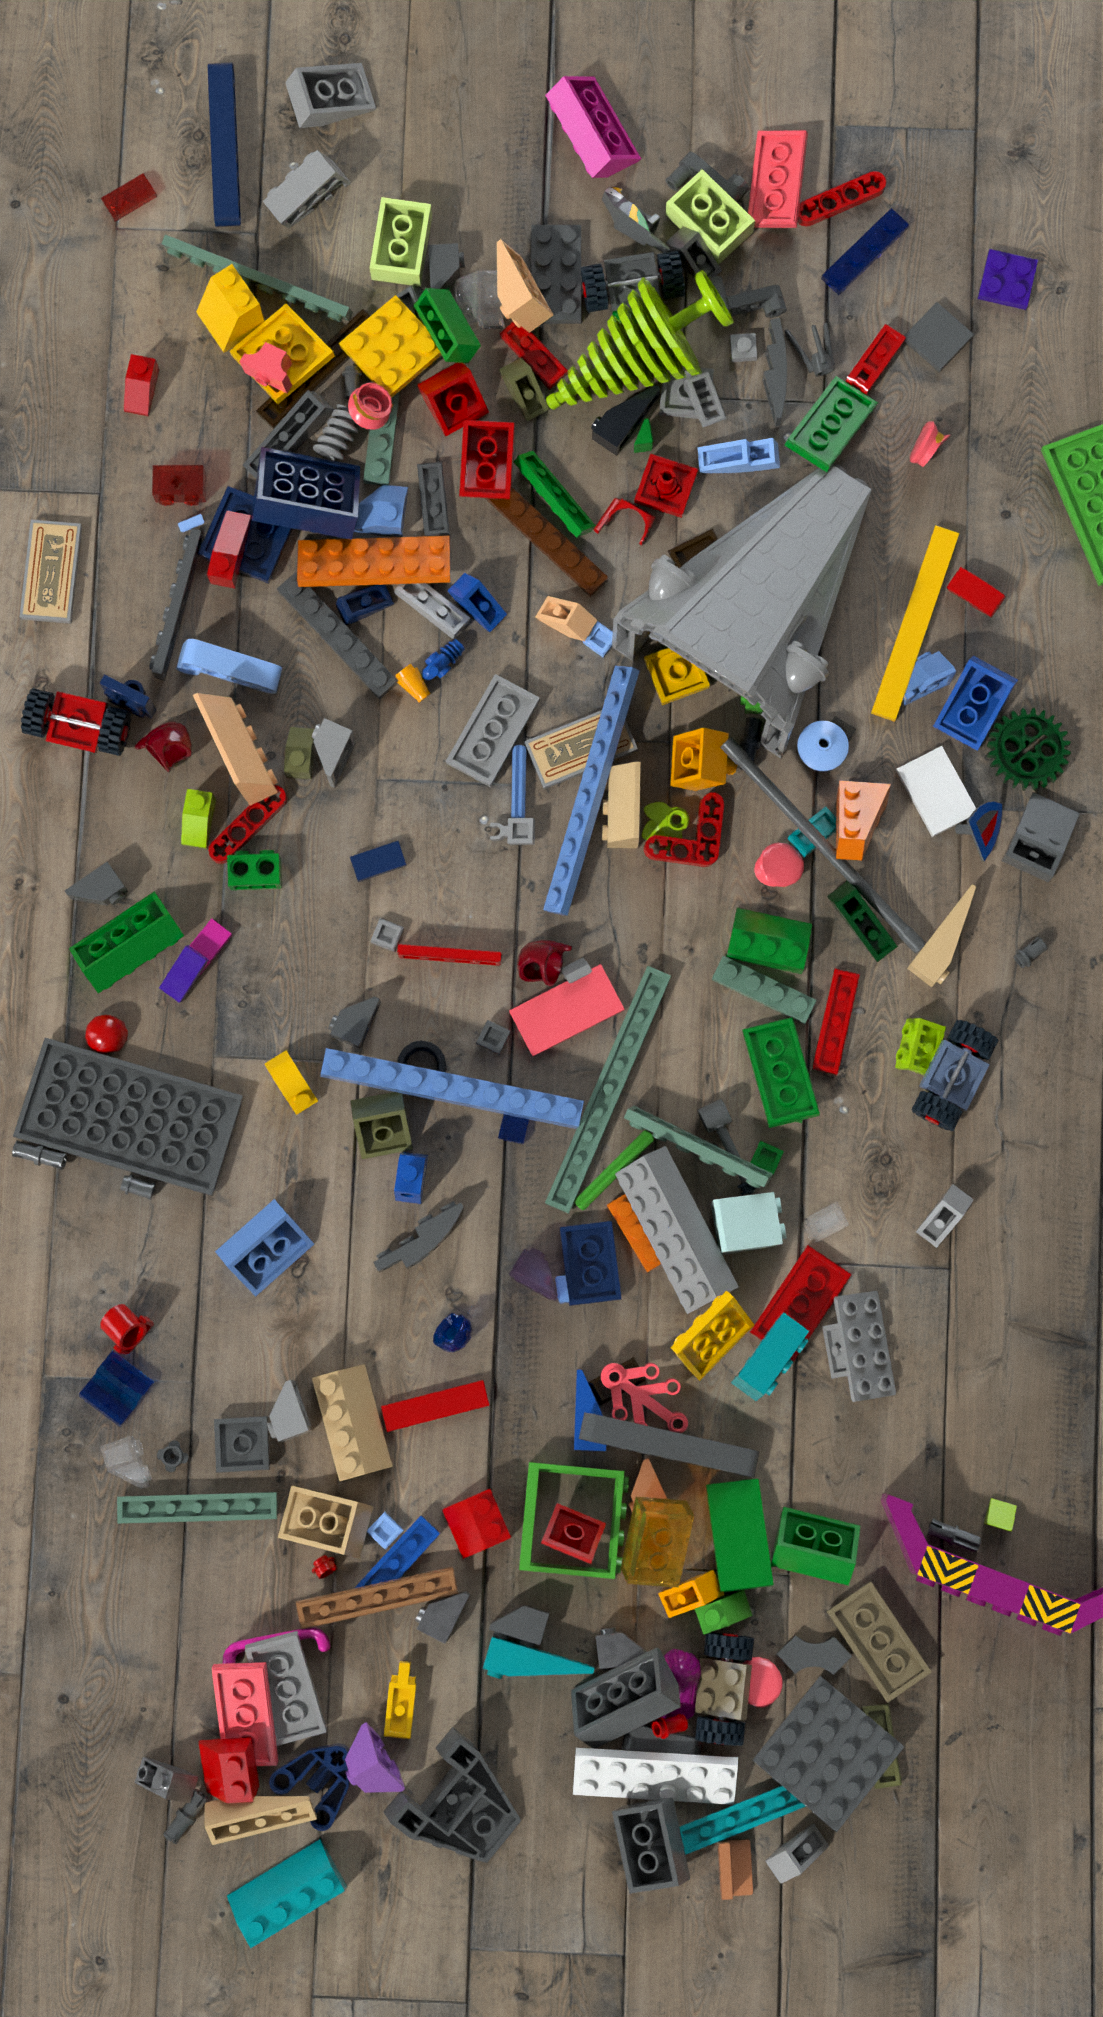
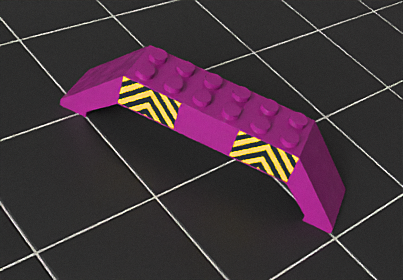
(985, 1584)

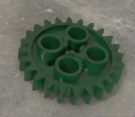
(1014, 732)

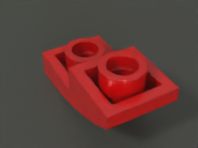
(976, 592)

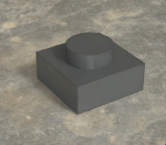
(493, 1037)

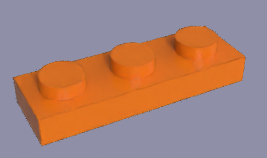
(633, 1231)

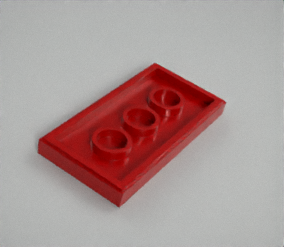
(804, 1293)

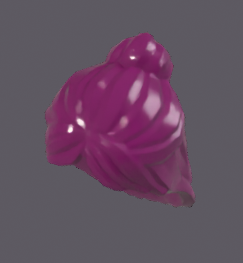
(687, 1673)

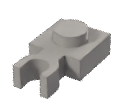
(519, 831)

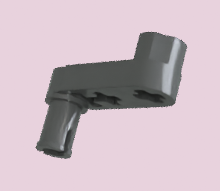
(693, 164)
(768, 298)

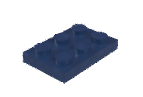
(590, 1263)

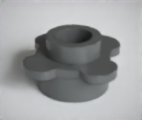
(173, 1448)

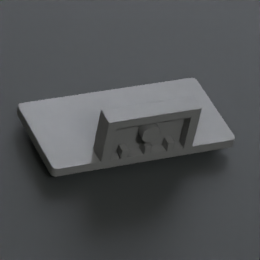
(859, 1346)

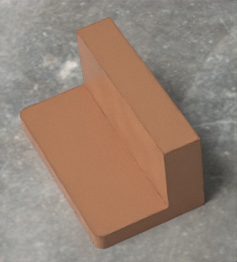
(735, 1868)

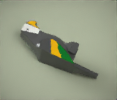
(632, 220)

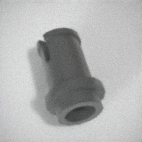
(352, 379)
(1030, 952)
(137, 1187)

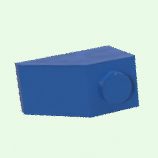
(477, 601)

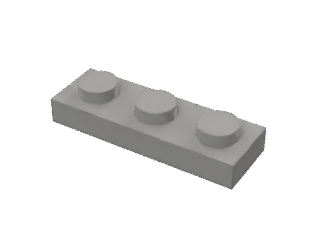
(433, 607)

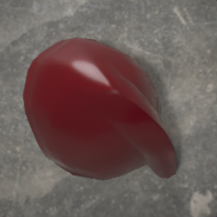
(167, 744)
(547, 955)

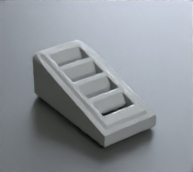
(709, 386)

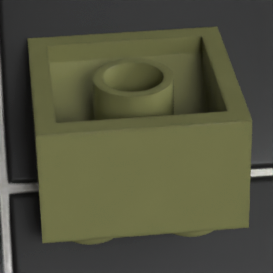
(381, 1125)

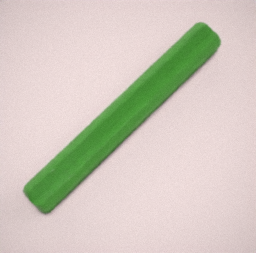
(608, 1174)

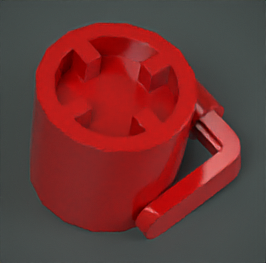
(125, 1328)

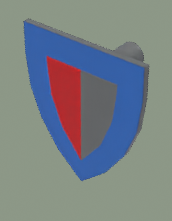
(983, 826)

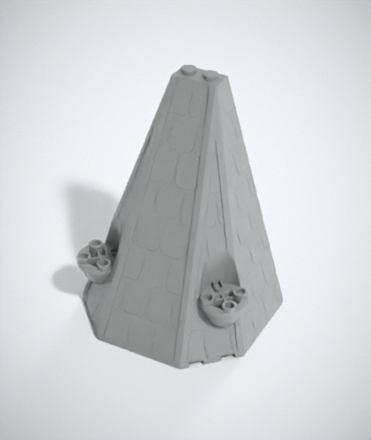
(757, 598)

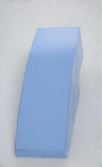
(739, 456)

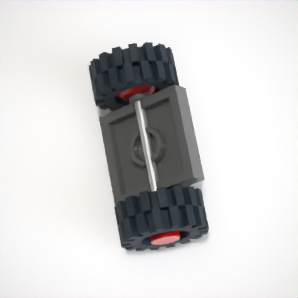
(624, 275)

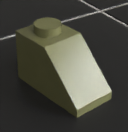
(524, 389)
(299, 753)

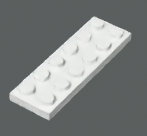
(655, 1775)

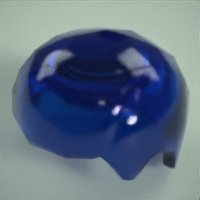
(453, 1333)

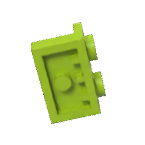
(918, 1044)

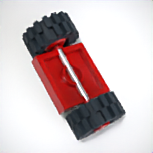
(76, 722)

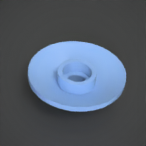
(822, 758)

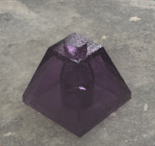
(534, 1273)

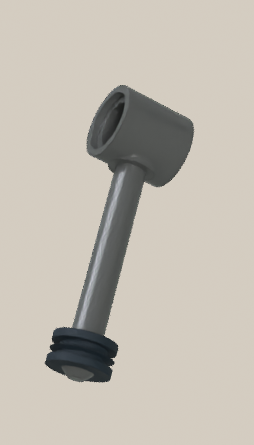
(715, 1117)

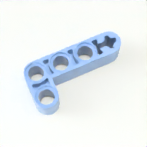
(228, 665)

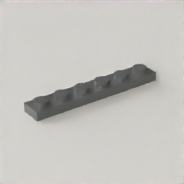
(173, 615)
(338, 636)

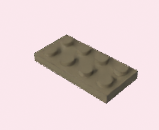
(878, 1641)

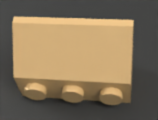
(622, 806)

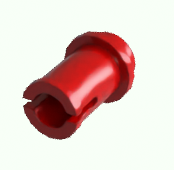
(665, 1726)

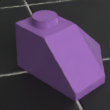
(370, 1764)

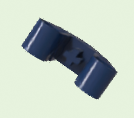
(299, 1767)

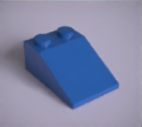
(975, 702)

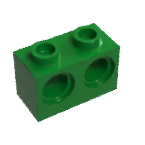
(254, 878)

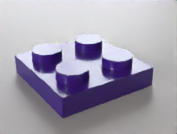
(1007, 279)

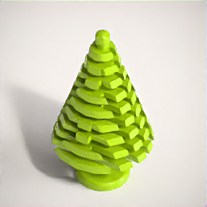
(641, 348)

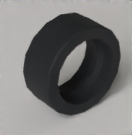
(423, 1046)

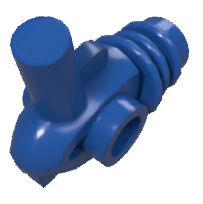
(438, 663)

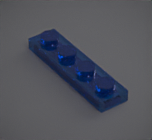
(865, 251)

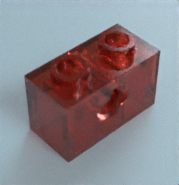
(167, 479)

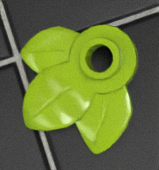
(661, 821)

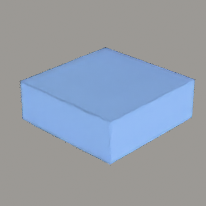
(191, 522)
(599, 639)
(384, 1530)

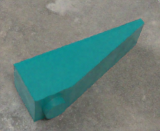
(514, 1659)

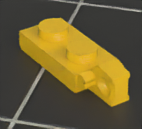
(400, 1703)

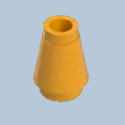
(413, 683)

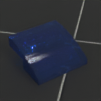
(116, 1389)

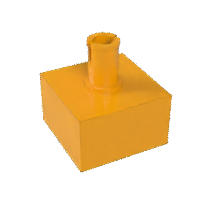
(699, 760)

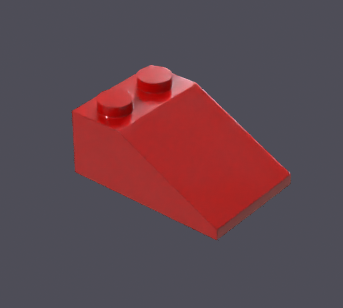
(487, 459)

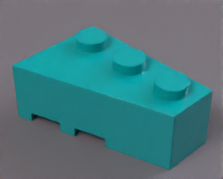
(771, 1357)

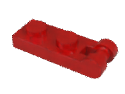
(876, 358)

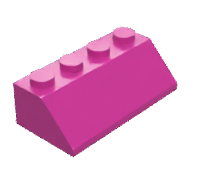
(592, 126)

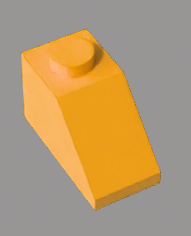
(691, 1594)

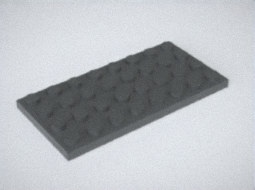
(128, 1116)

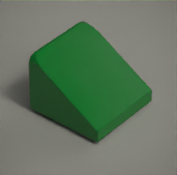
(644, 440)

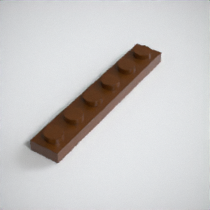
(550, 542)

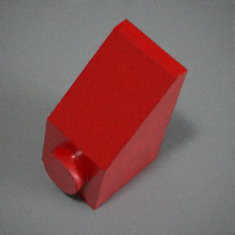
(140, 384)

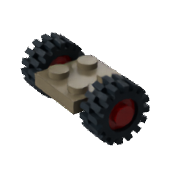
(724, 1689)

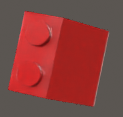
(453, 397)
(476, 1523)
(230, 1769)

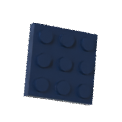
(263, 543)

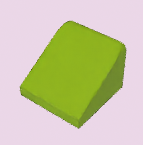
(1000, 1515)

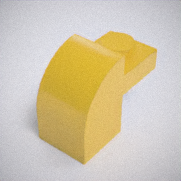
(291, 1082)

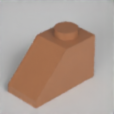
(646, 1484)

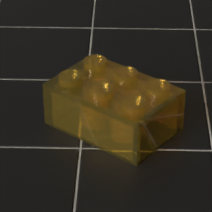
(657, 1542)

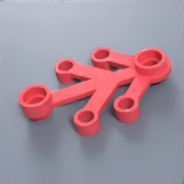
(640, 1394)

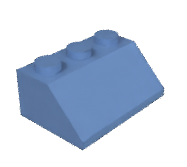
(264, 1247)

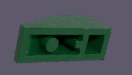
(862, 920)

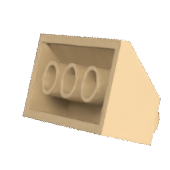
(352, 1422)

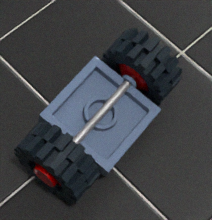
(954, 1075)

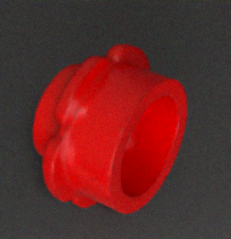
(324, 1566)

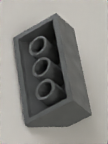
(624, 1699)

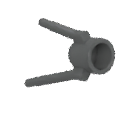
(821, 362)

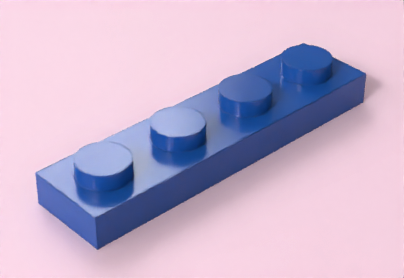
(402, 1553)

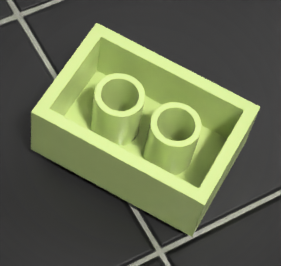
(712, 213)
(400, 241)

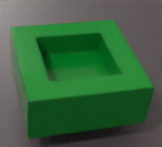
(767, 1157)

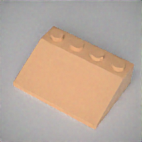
(237, 746)

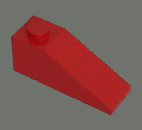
(229, 550)

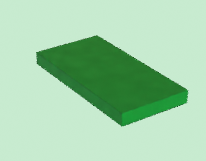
(831, 424)
(780, 1072)
(739, 1535)

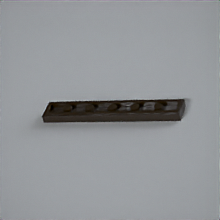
(273, 413)

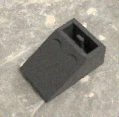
(1041, 837)

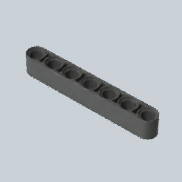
(669, 1445)

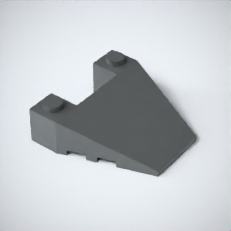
(465, 1808)

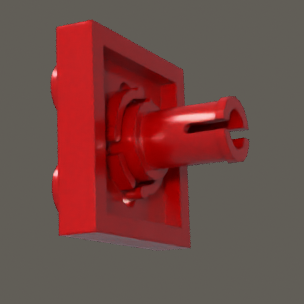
(668, 477)

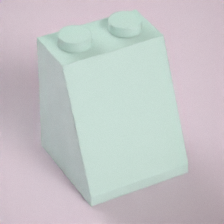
(747, 1222)

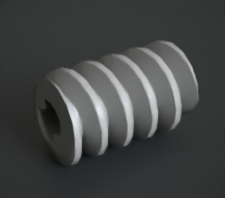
(336, 434)

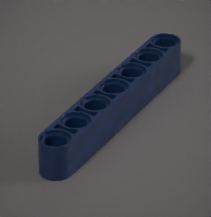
(224, 144)

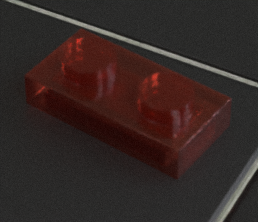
(129, 197)

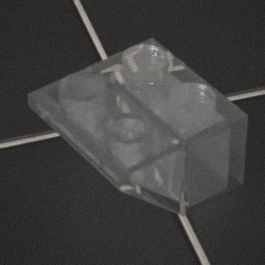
(479, 300)

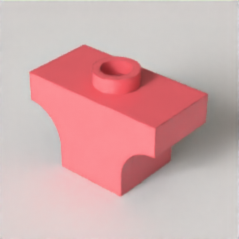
(268, 367)

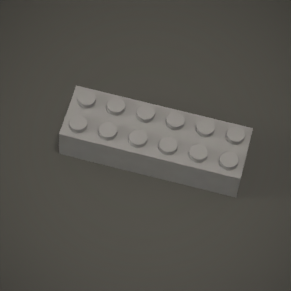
(676, 1229)

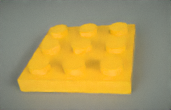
(294, 336)
(391, 346)
(712, 1335)

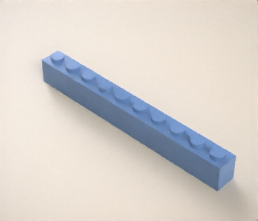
(451, 1088)

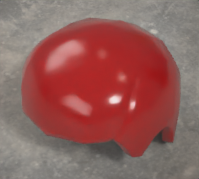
(106, 1034)

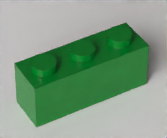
(447, 325)

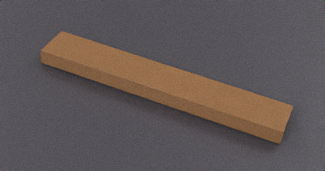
(376, 1597)

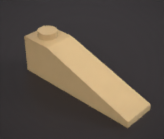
(938, 952)
(266, 1813)

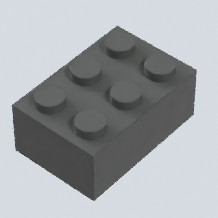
(651, 1845)

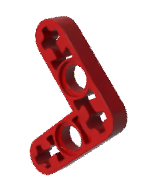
(695, 846)

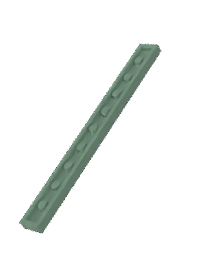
(608, 1089)

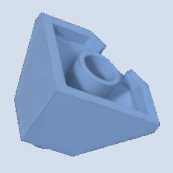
(383, 511)
(928, 675)

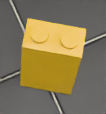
(229, 308)

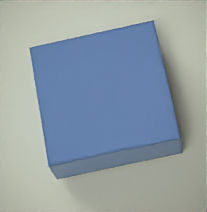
(562, 1290)

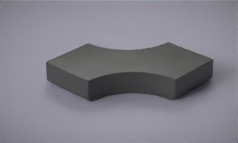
(802, 1654)

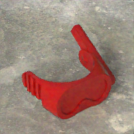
(618, 504)

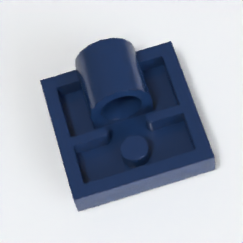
(125, 694)

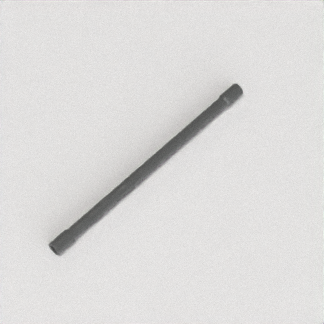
(904, 931)

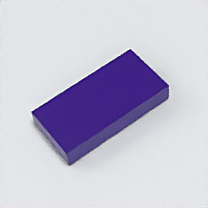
(183, 973)

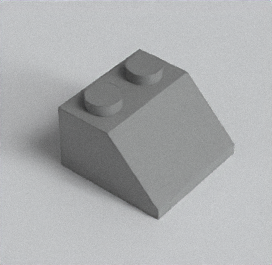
(334, 748)
(289, 1414)

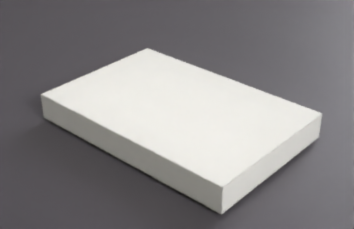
(936, 791)

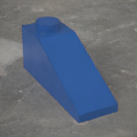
(585, 1403)

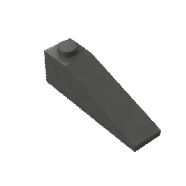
(294, 428)

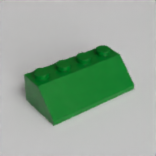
(126, 942)

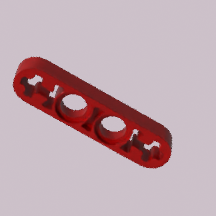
(842, 202)
(251, 827)

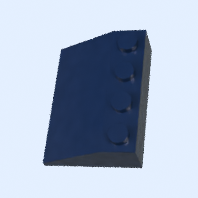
(306, 493)

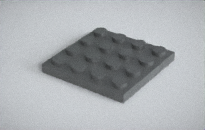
(828, 1754)

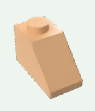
(566, 618)

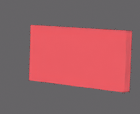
(777, 178)
(566, 1011)
(246, 1707)

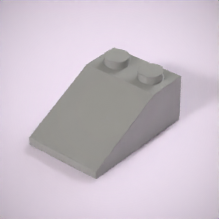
(329, 94)

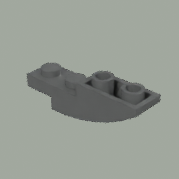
(431, 1233)

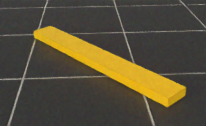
(915, 623)

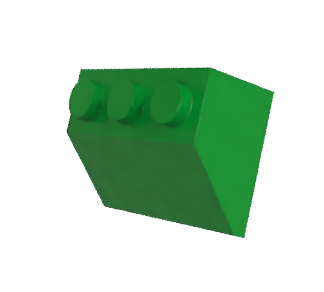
(769, 941)
(816, 1546)

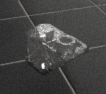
(124, 1461)

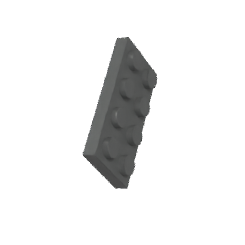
(558, 270)

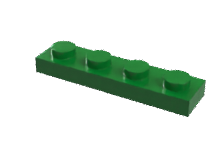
(554, 494)

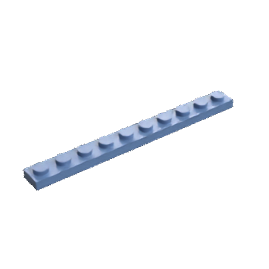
(591, 790)

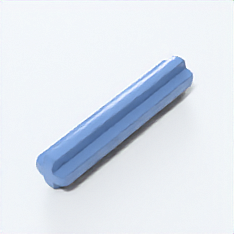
(518, 781)

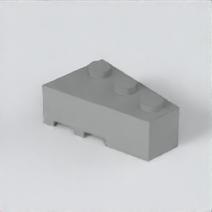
(304, 188)

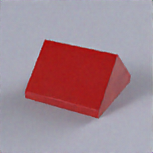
(573, 1533)

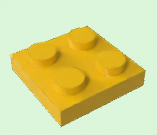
(674, 676)

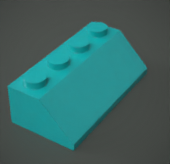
(286, 1893)

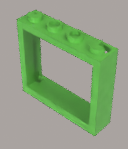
(616, 1535)

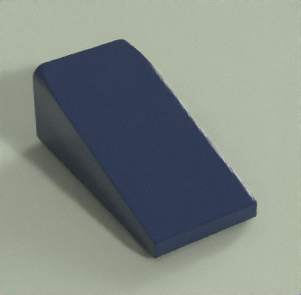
(363, 603)

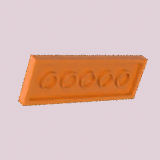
(373, 561)

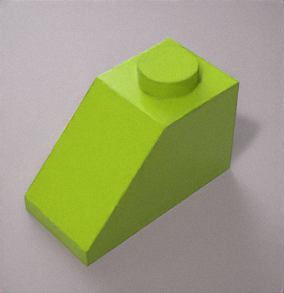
(197, 818)

